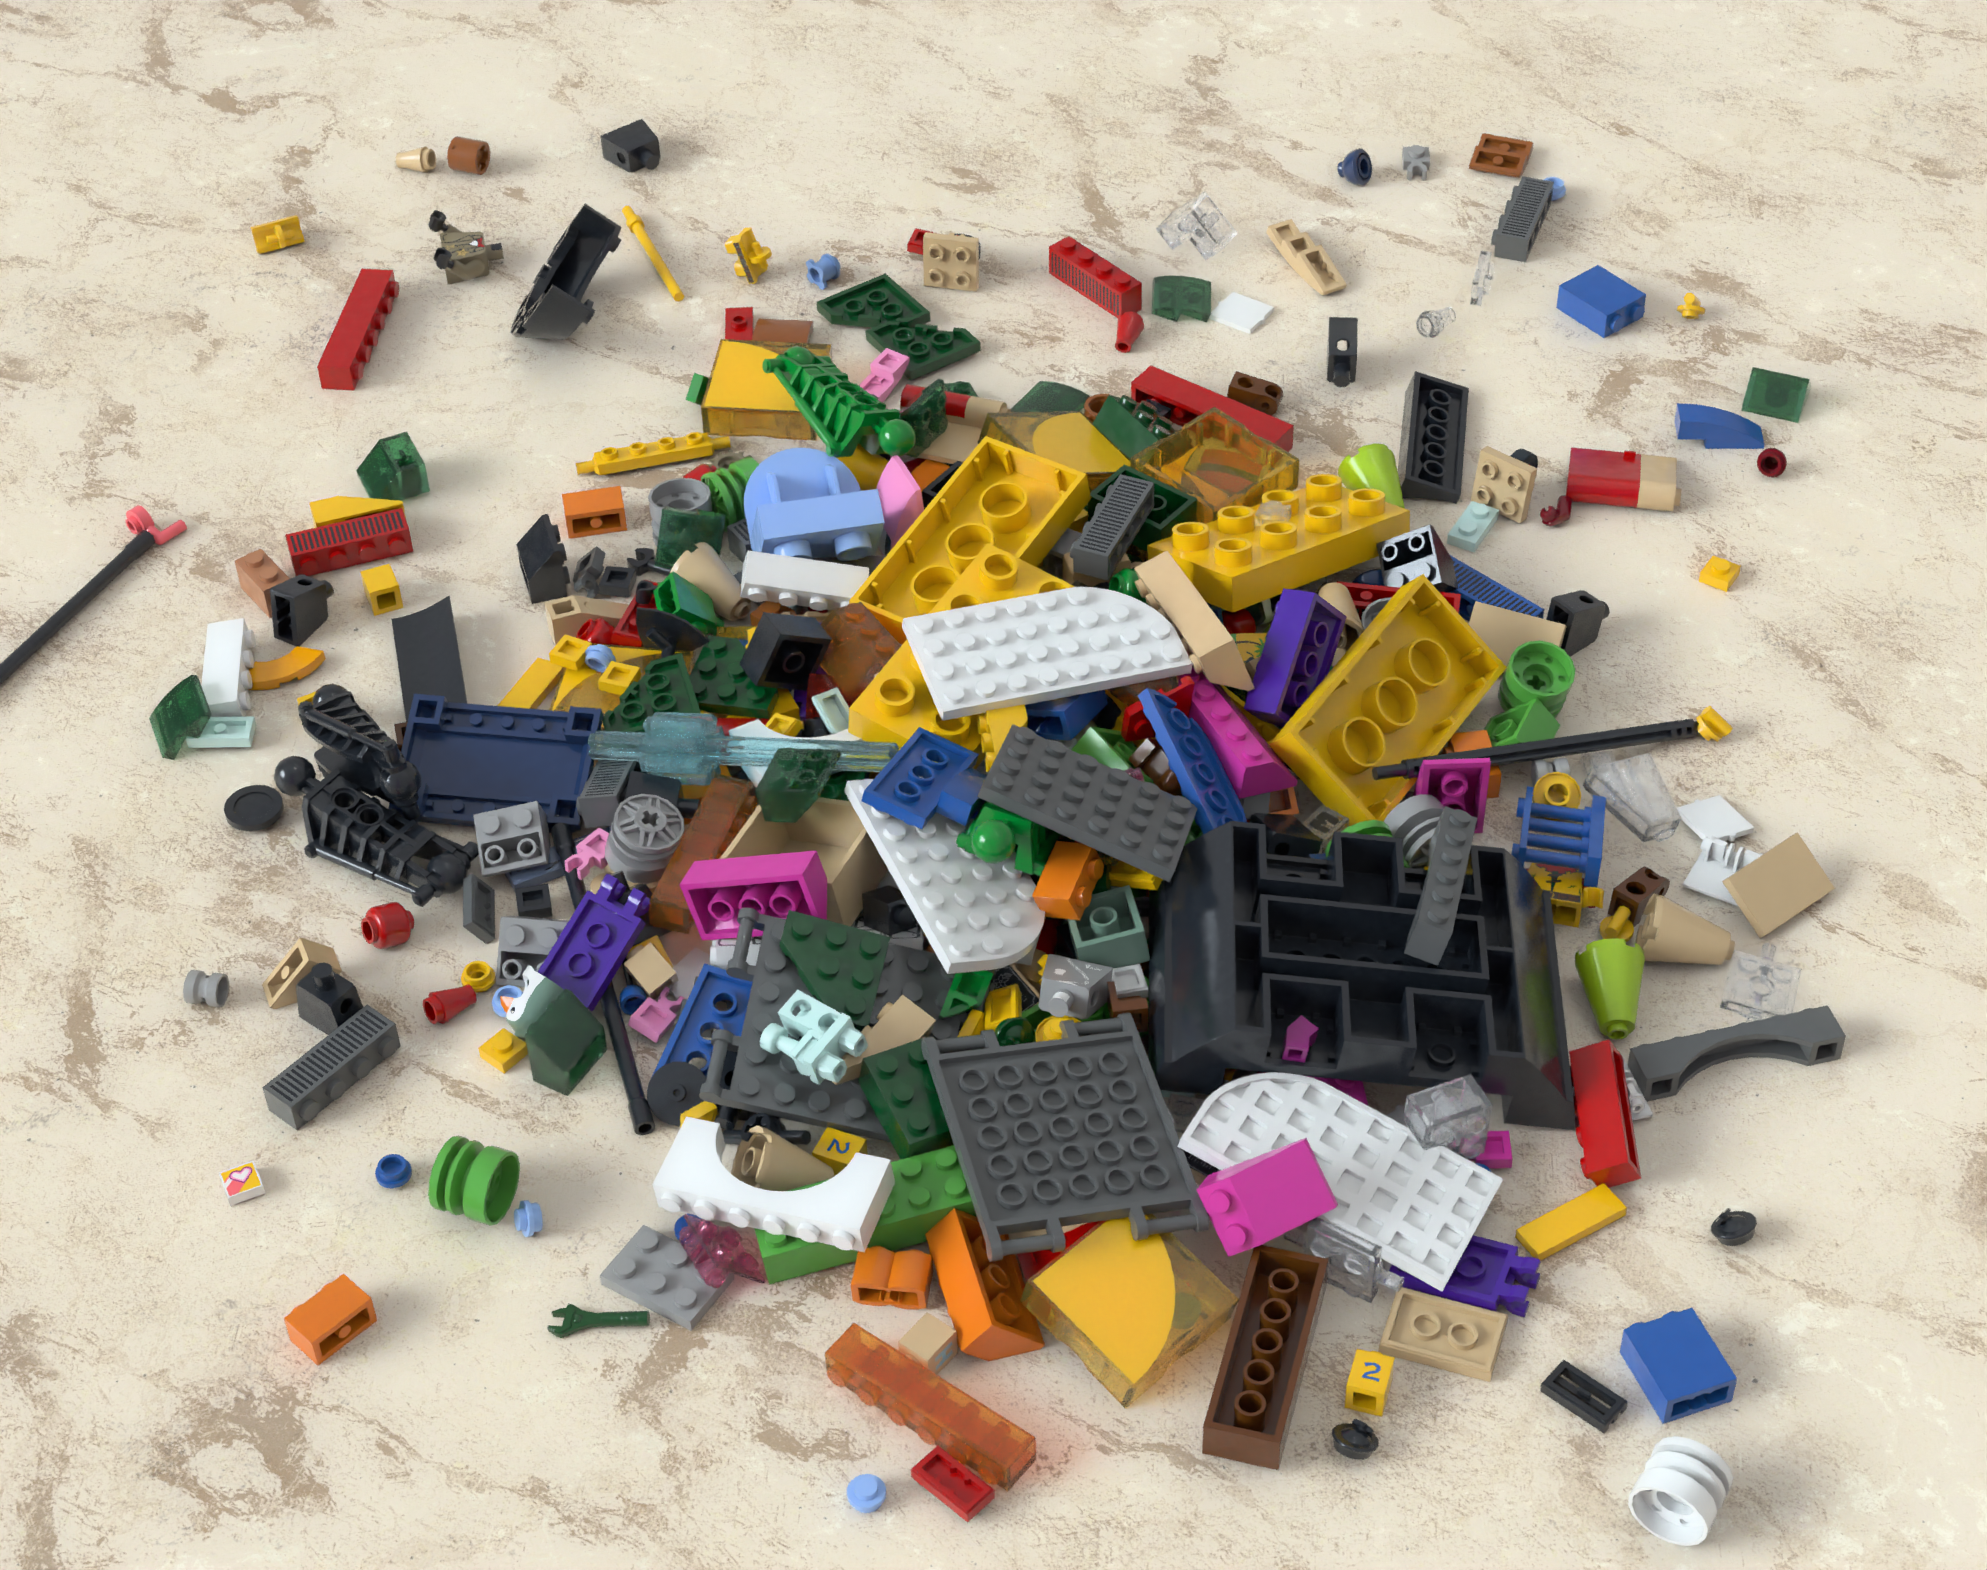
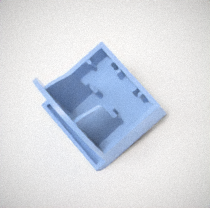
(811, 508)

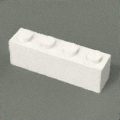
(800, 581)
(227, 668)

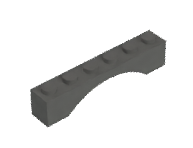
(1442, 887)
(1798, 1037)

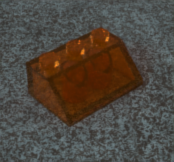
(857, 647)

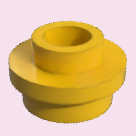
(478, 975)

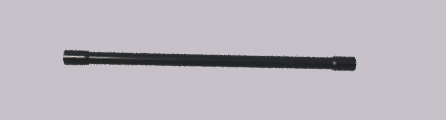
(131, 552)
(638, 1104)

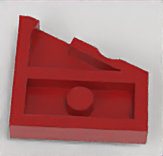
(1138, 726)

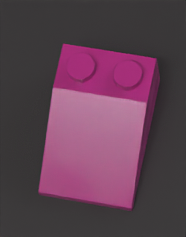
(1457, 784)
(1266, 1196)

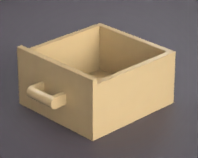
(841, 843)

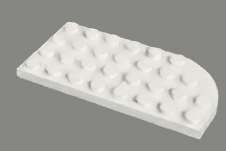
(1041, 649)
(967, 908)
(1385, 1184)

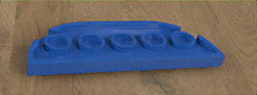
(1193, 762)

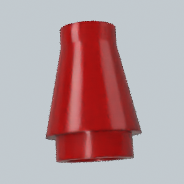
(1128, 330)
(446, 1004)

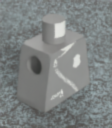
(1073, 987)

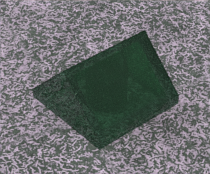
(1776, 394)

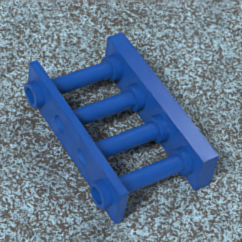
(1590, 832)

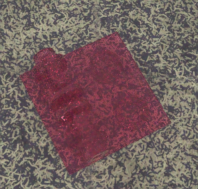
(717, 1252)

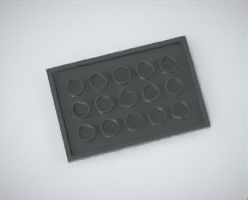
(1089, 802)

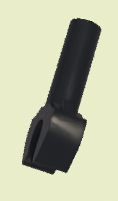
(646, 562)

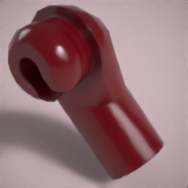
(1560, 514)

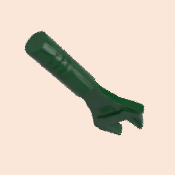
(578, 1319)

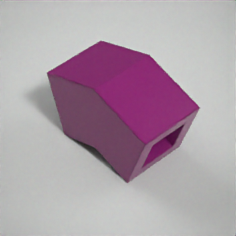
(1298, 1039)

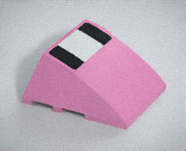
(900, 502)

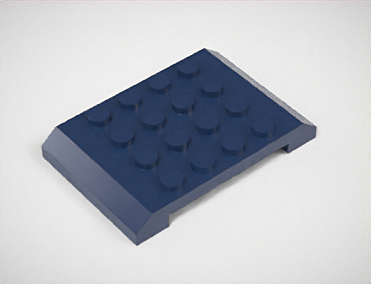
(497, 759)

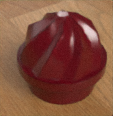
(1771, 462)

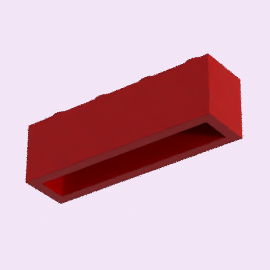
(1603, 1115)

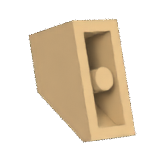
(297, 963)

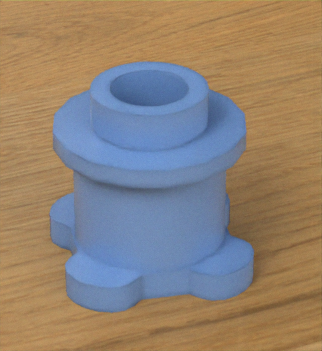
(823, 270)

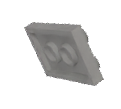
(661, 1278)

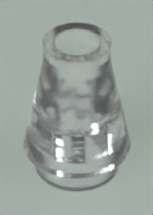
(1435, 321)

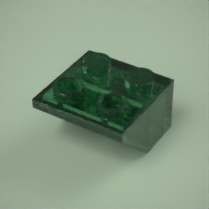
(926, 415)
(393, 469)
(794, 782)
(564, 1043)

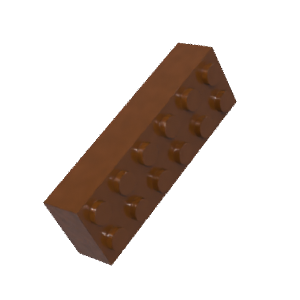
(1265, 1357)

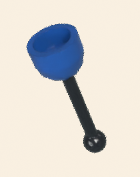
(632, 995)

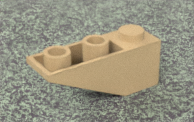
(571, 612)
(896, 1026)

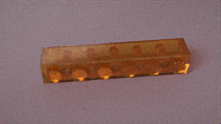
(707, 837)
(930, 1407)

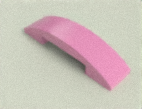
(885, 373)

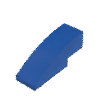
(1716, 427)
(959, 797)

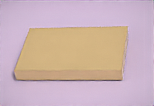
(1507, 629)
(1778, 885)
(1443, 1334)

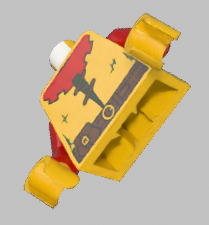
(1566, 892)

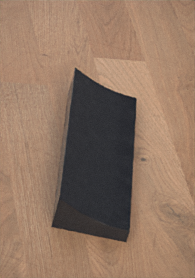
(1432, 439)
(429, 654)

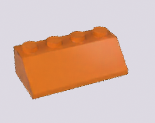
(981, 1293)

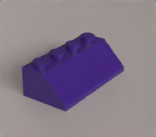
(1294, 655)

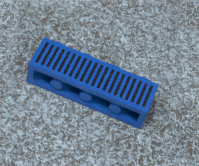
(1480, 588)

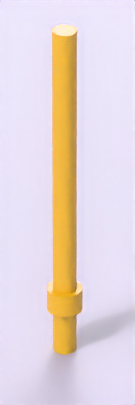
(636, 227)

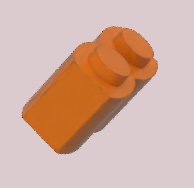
(892, 1278)

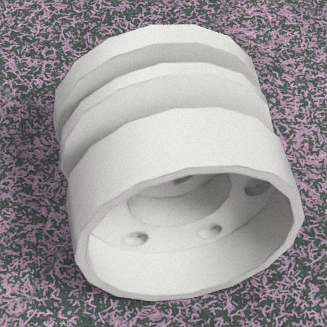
(1680, 1491)

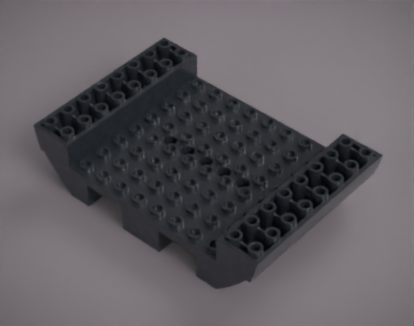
(1264, 937)

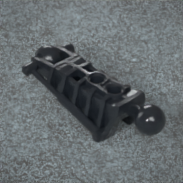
(359, 749)
(349, 830)

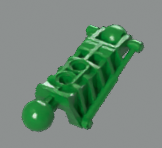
(839, 409)
(997, 831)

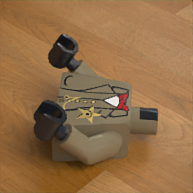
(462, 253)

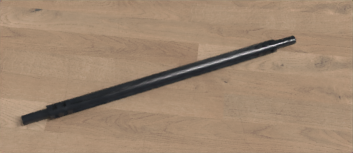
(1553, 747)

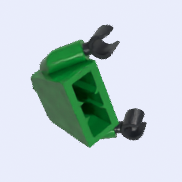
(683, 600)

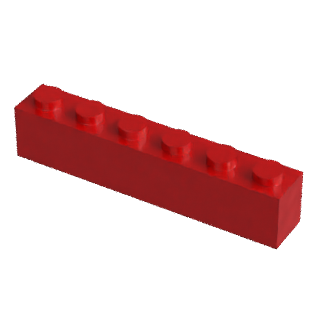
(357, 329)
(1191, 400)

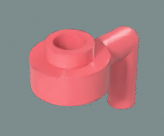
(139, 519)

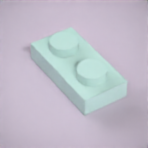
(1473, 526)
(225, 732)

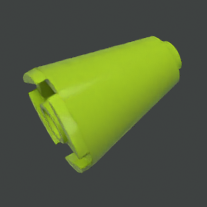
(1373, 469)
(1612, 983)

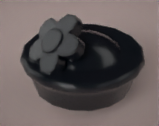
(1734, 1227)
(1355, 1440)

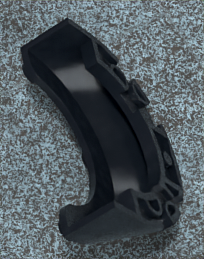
(554, 303)

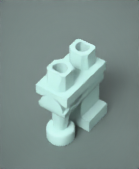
(824, 1038)

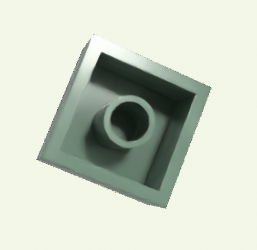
(1110, 930)

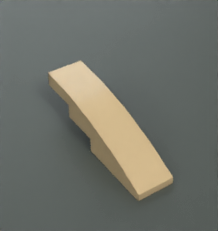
(1305, 258)

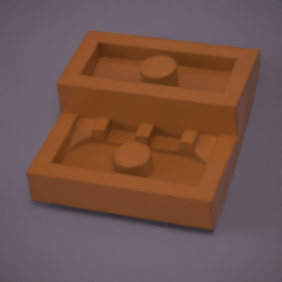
(1501, 155)
(783, 330)

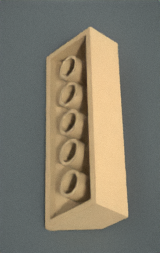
(1199, 629)

